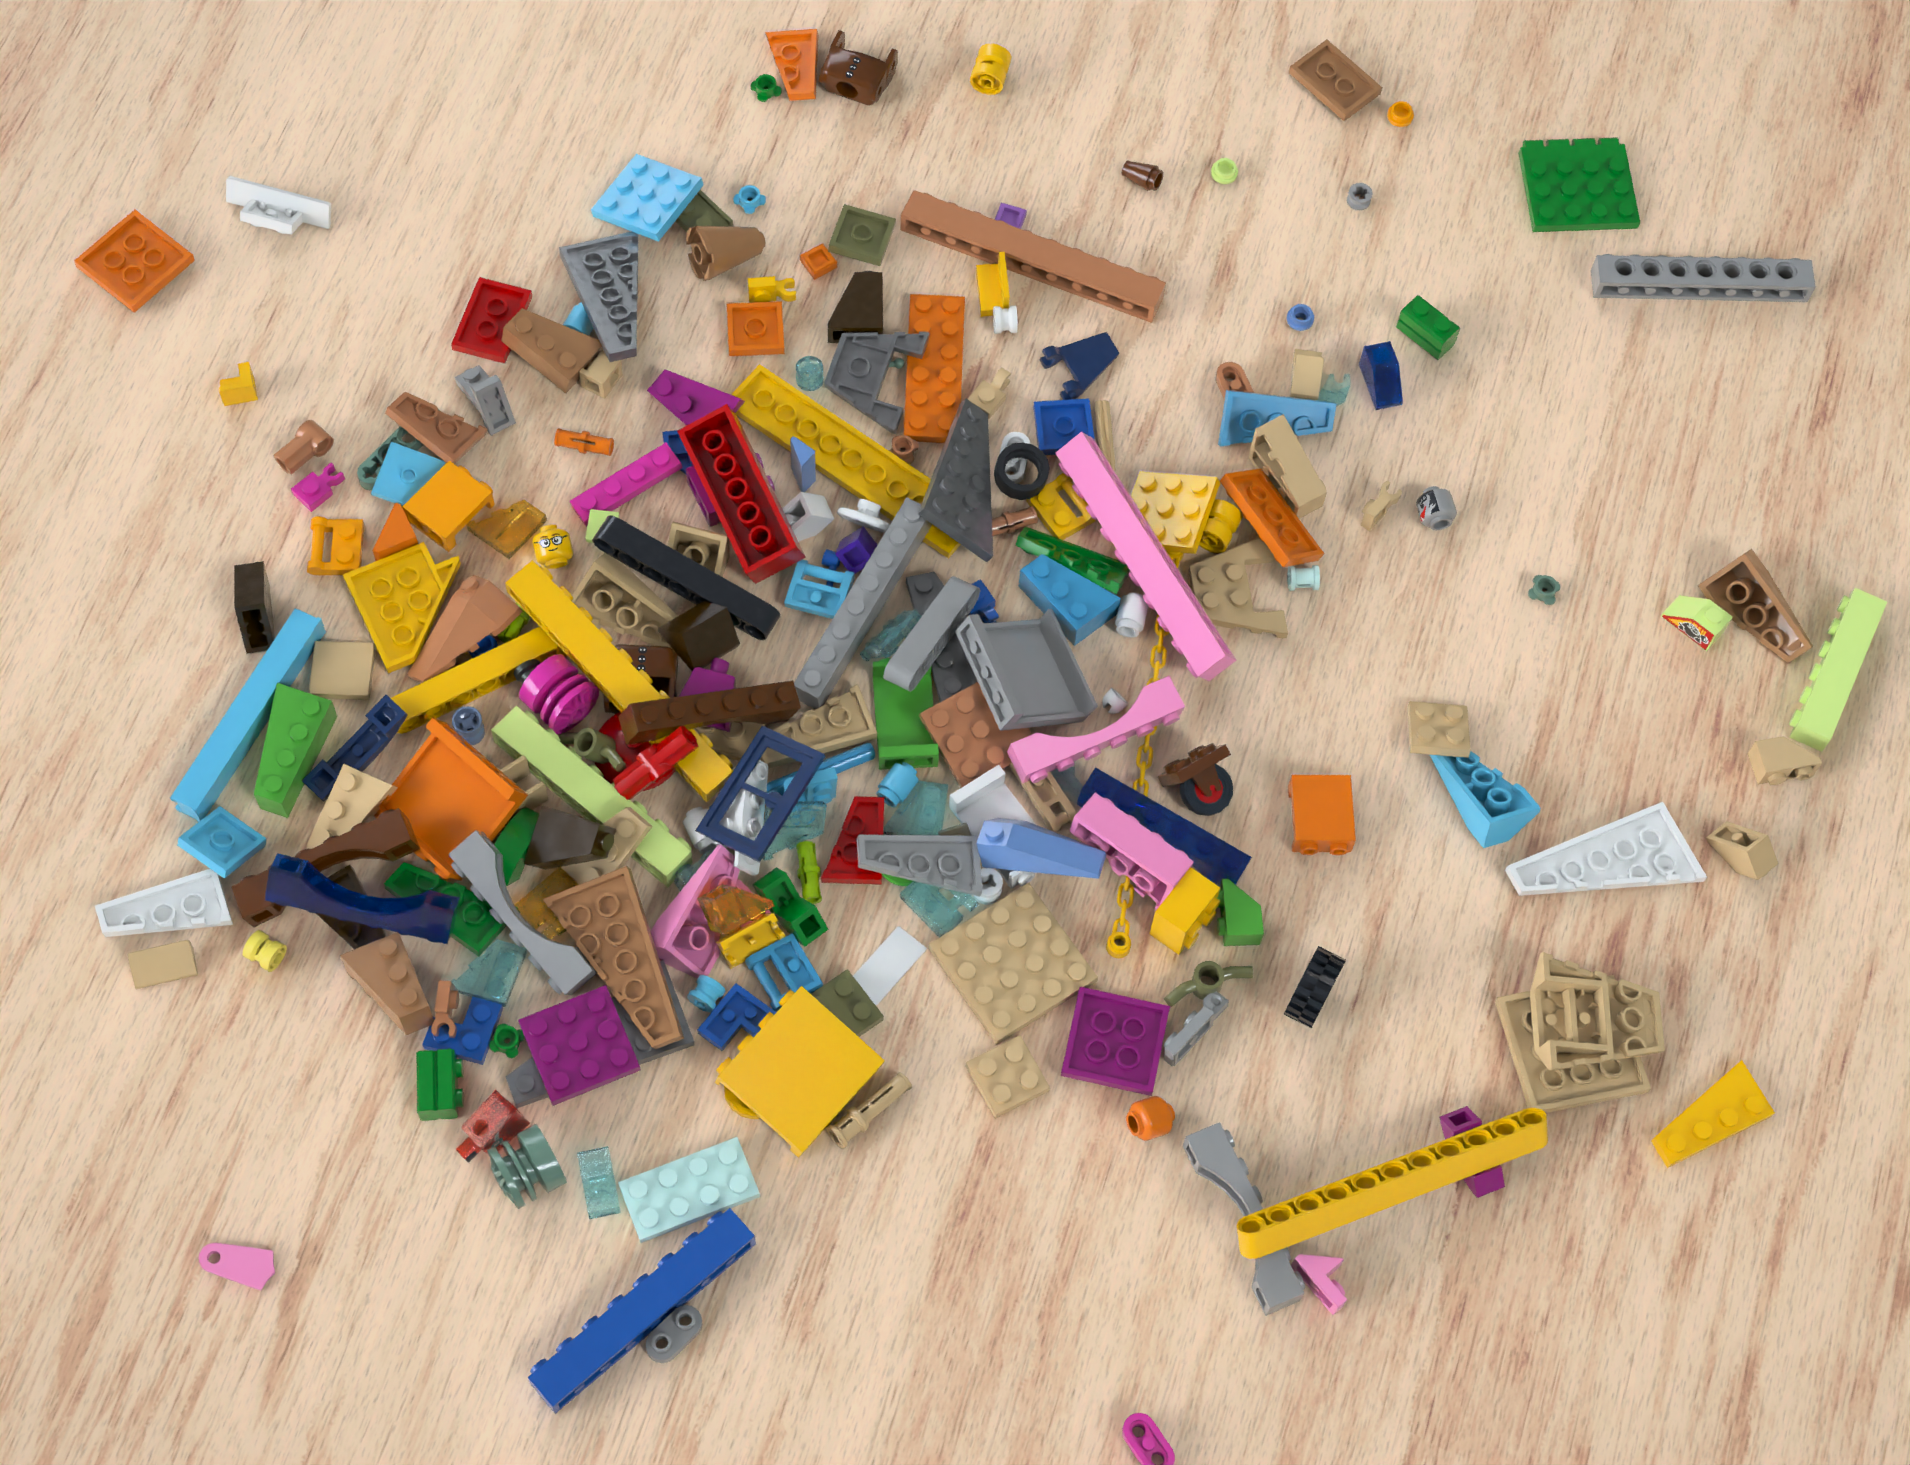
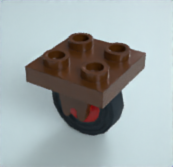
(1203, 783)

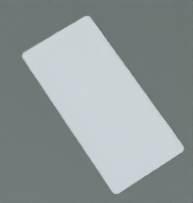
(888, 964)

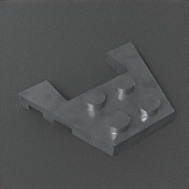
(861, 368)

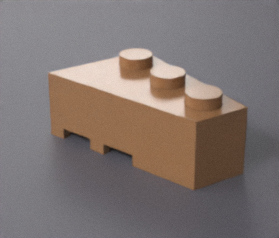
(550, 347)
(390, 980)

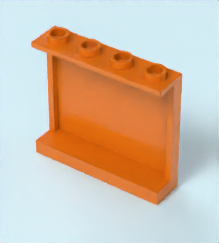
(450, 794)

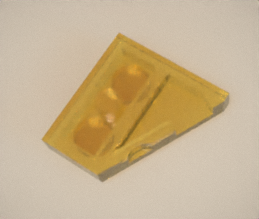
(509, 528)

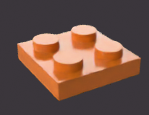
(755, 328)

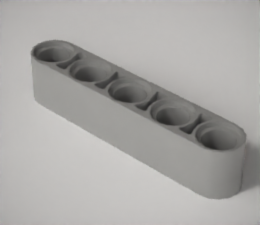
(931, 633)

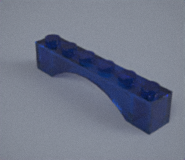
(1210, 854)
(302, 886)

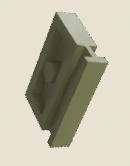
(703, 212)

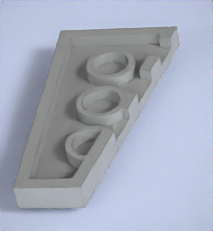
(927, 859)

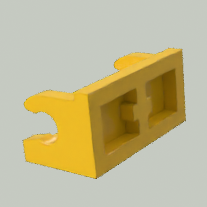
(750, 939)

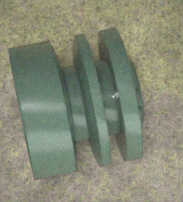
(526, 1166)

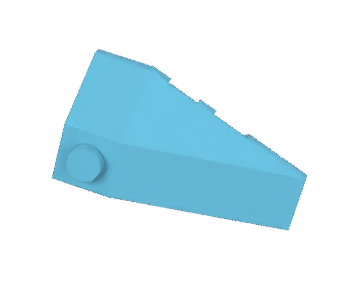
(1484, 799)

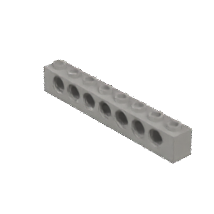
(1702, 278)

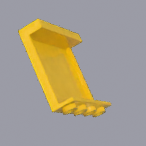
(799, 1069)

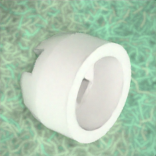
(1115, 700)

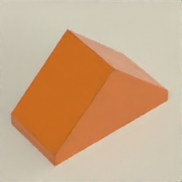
(395, 535)

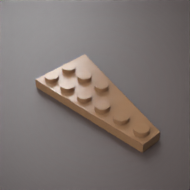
(616, 940)

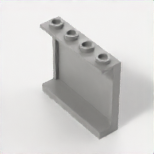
(1026, 671)

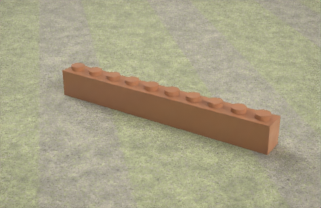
(1033, 256)

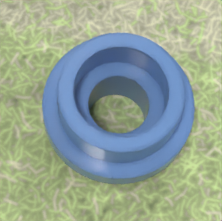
(1300, 311)

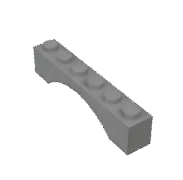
(483, 866)
(1215, 1159)

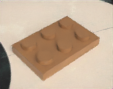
(1335, 80)

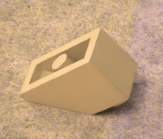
(1744, 849)

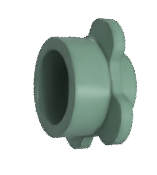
(1544, 582)

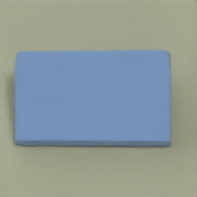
(802, 463)

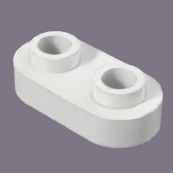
(1015, 465)

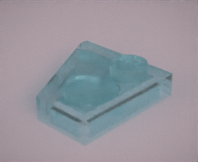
(493, 973)

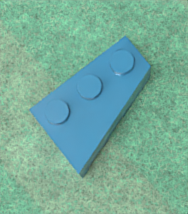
(1076, 601)

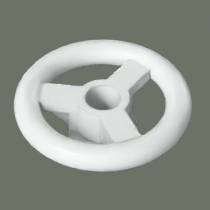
(865, 516)

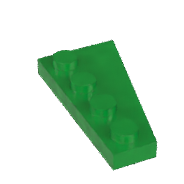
(473, 924)

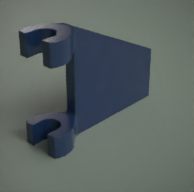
(1085, 361)

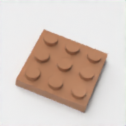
(969, 734)

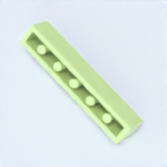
(1838, 669)

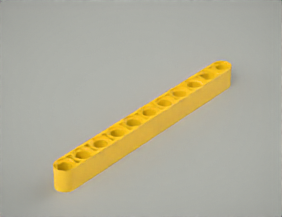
(1391, 1183)

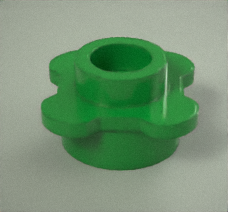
(765, 81)
(503, 1032)

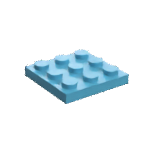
(647, 197)

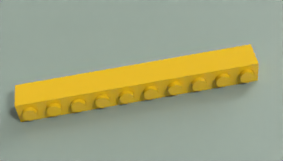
(607, 666)

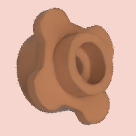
(906, 443)

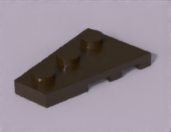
(352, 932)

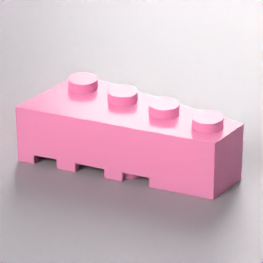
(1131, 848)

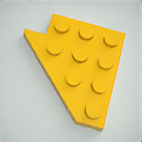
(401, 601)

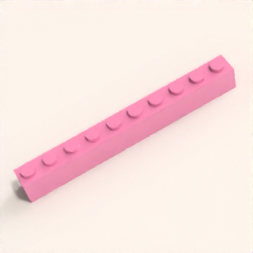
(1145, 557)

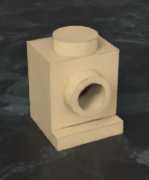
(601, 375)

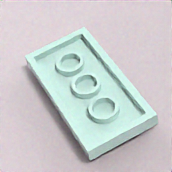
(689, 1189)

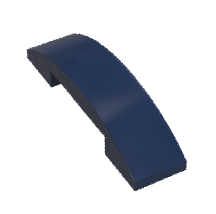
(361, 749)

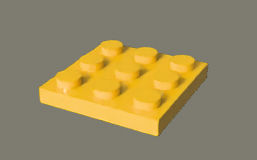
(1176, 507)

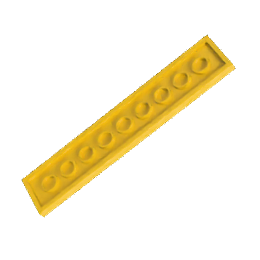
(839, 448)

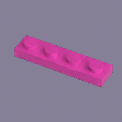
(627, 482)

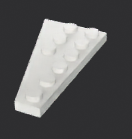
(1622, 854)

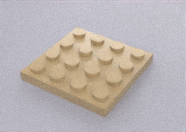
(1012, 963)
(1567, 1086)

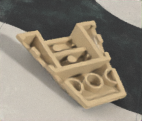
(1591, 1017)

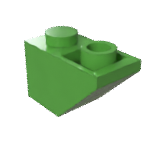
(1240, 916)

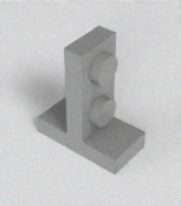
(488, 397)

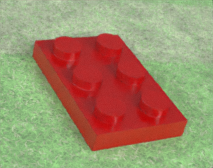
(486, 315)

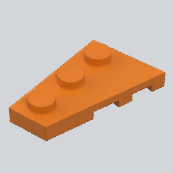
(796, 60)

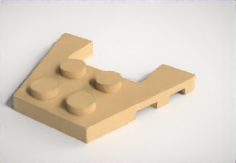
(1225, 593)

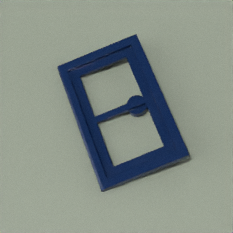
(780, 805)

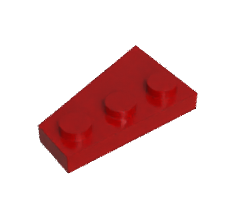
(863, 818)

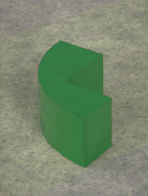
(514, 843)
(791, 910)

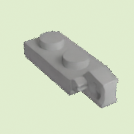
(1195, 1027)

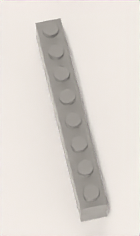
(862, 605)

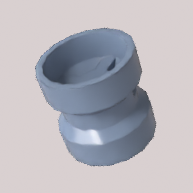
(467, 719)

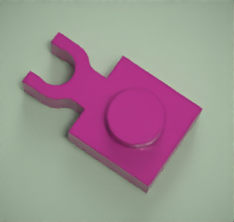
(316, 489)

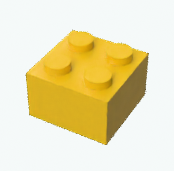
(1185, 911)

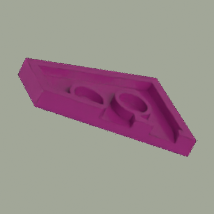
(689, 398)

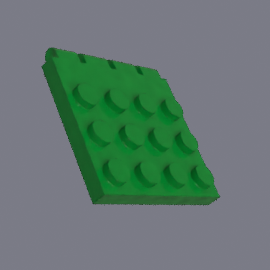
(1578, 185)

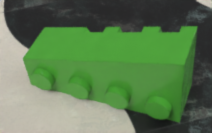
(291, 746)

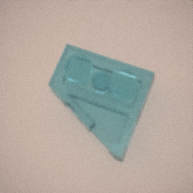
(920, 811)
(803, 823)

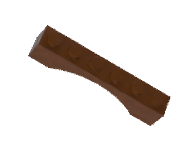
(754, 704)
(383, 838)

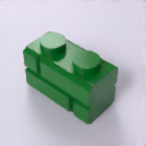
(1428, 327)
(438, 1084)

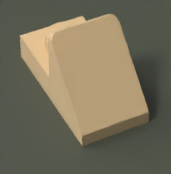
(1306, 374)

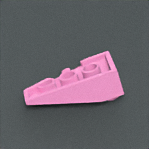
(682, 930)

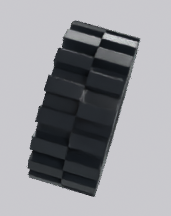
(1314, 987)

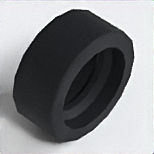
(1024, 451)

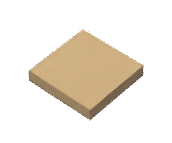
(342, 670)

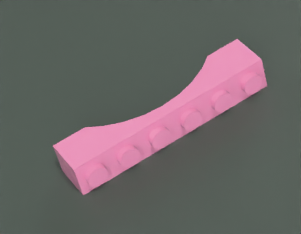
(1043, 753)

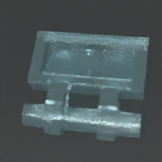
(893, 632)
(934, 908)

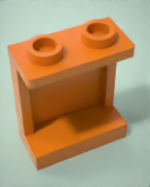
(1322, 814)

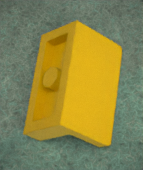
(992, 286)

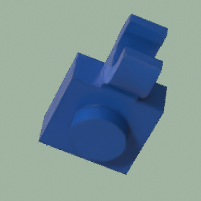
(984, 604)

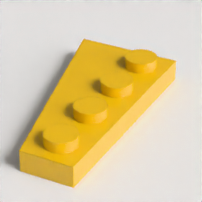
(1719, 1113)

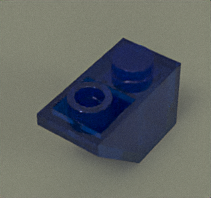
(1382, 375)

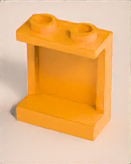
(447, 504)

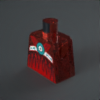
(497, 1119)

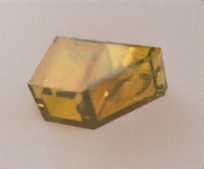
(731, 907)

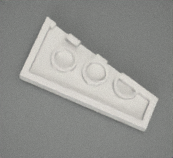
(171, 906)

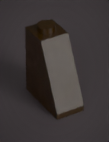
(859, 307)
(253, 606)
(567, 840)

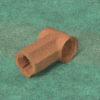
(308, 442)

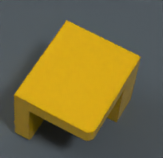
(240, 388)

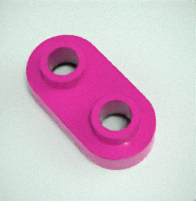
(1148, 1445)

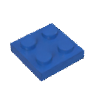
(1060, 422)

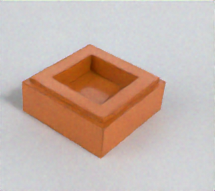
(818, 261)

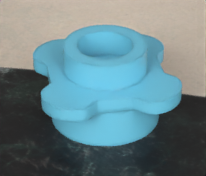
(749, 192)

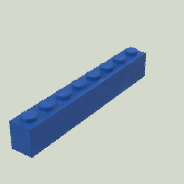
(641, 1310)

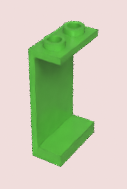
(898, 724)

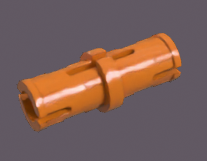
(602, 445)

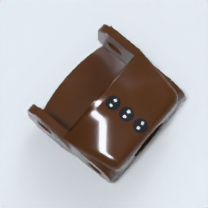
(856, 73)
(658, 663)

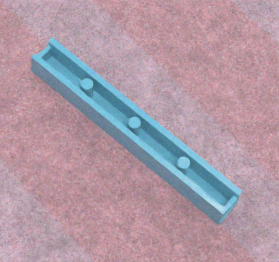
(247, 715)

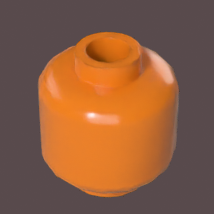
(1150, 1118)

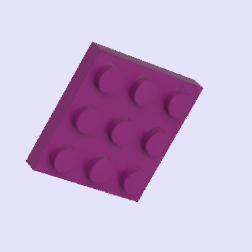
(1115, 1041)
(579, 1045)

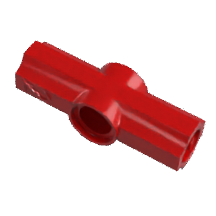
(655, 762)

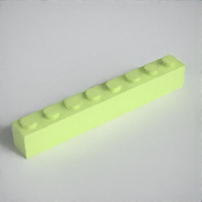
(587, 790)

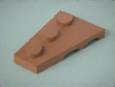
(438, 431)

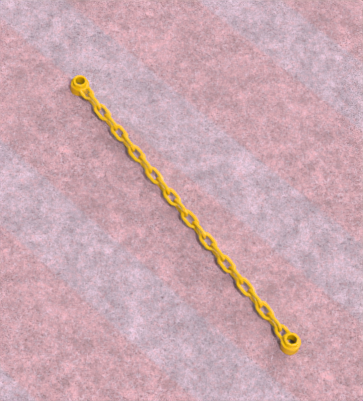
(1112, 949)

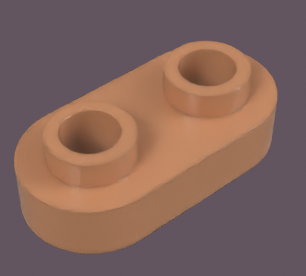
(1235, 372)

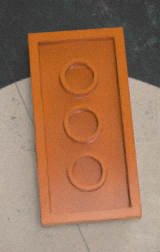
(1271, 517)

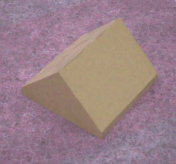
(701, 546)

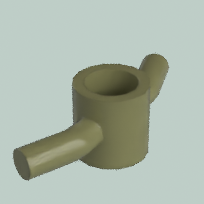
(594, 747)
(1200, 989)

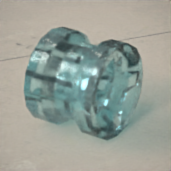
(812, 366)

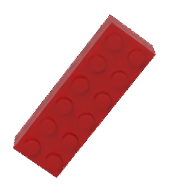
(741, 494)

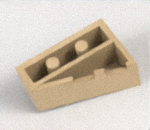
(1287, 466)

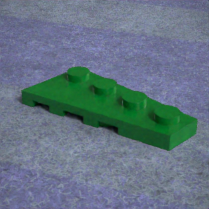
(1091, 565)

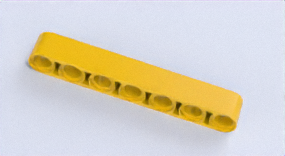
(472, 679)

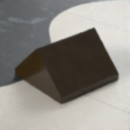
(701, 634)

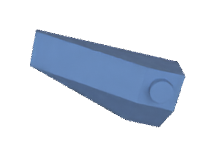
(1032, 848)

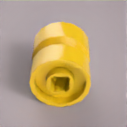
(990, 69)
(1220, 526)

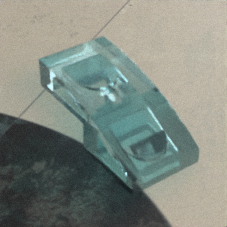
(598, 1182)

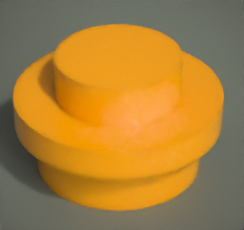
(1400, 114)

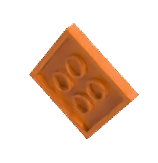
(134, 260)

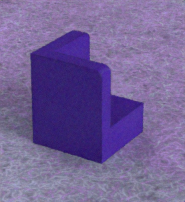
(856, 550)

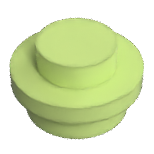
(1224, 171)

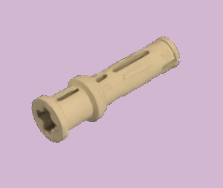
(858, 1118)

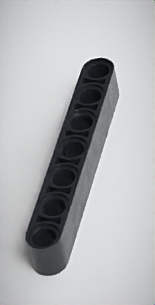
(684, 576)

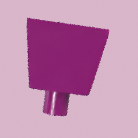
(711, 680)

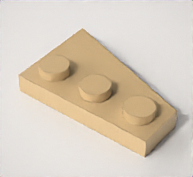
(349, 803)
(629, 834)

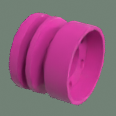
(559, 693)

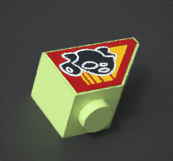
(1698, 619)

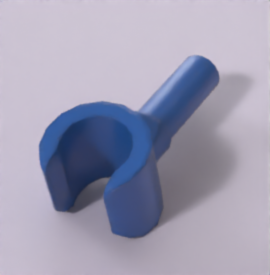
(832, 561)

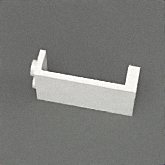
(986, 800)

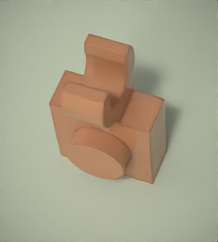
(446, 1001)

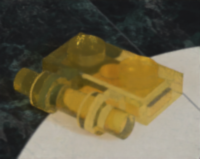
(534, 908)

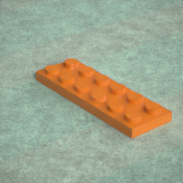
(936, 379)

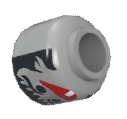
(1436, 508)

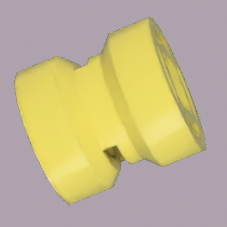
(264, 950)

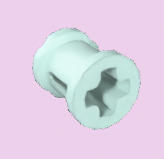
(1303, 578)

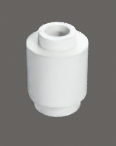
(1131, 615)
(690, 823)

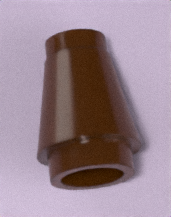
(1144, 175)

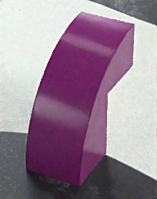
(1462, 1121)

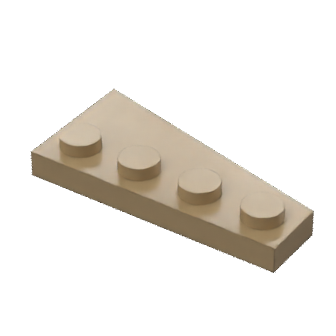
(828, 728)

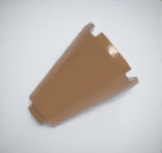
(722, 248)

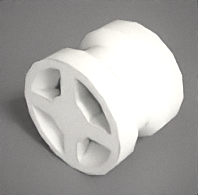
(1005, 319)
(990, 893)

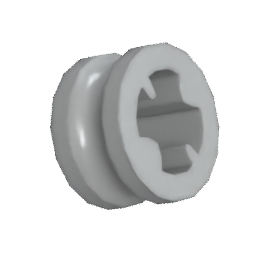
(1355, 202)

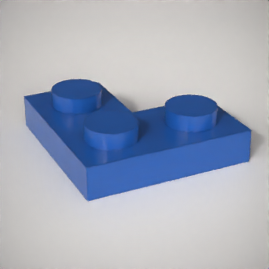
(735, 1011)
(473, 1035)

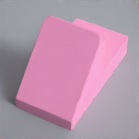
(1315, 1275)

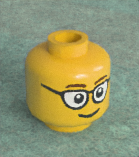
(552, 547)

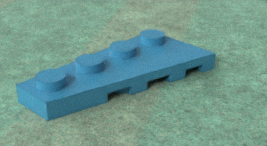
(1248, 411)

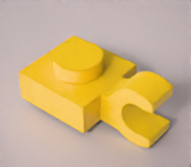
(767, 288)

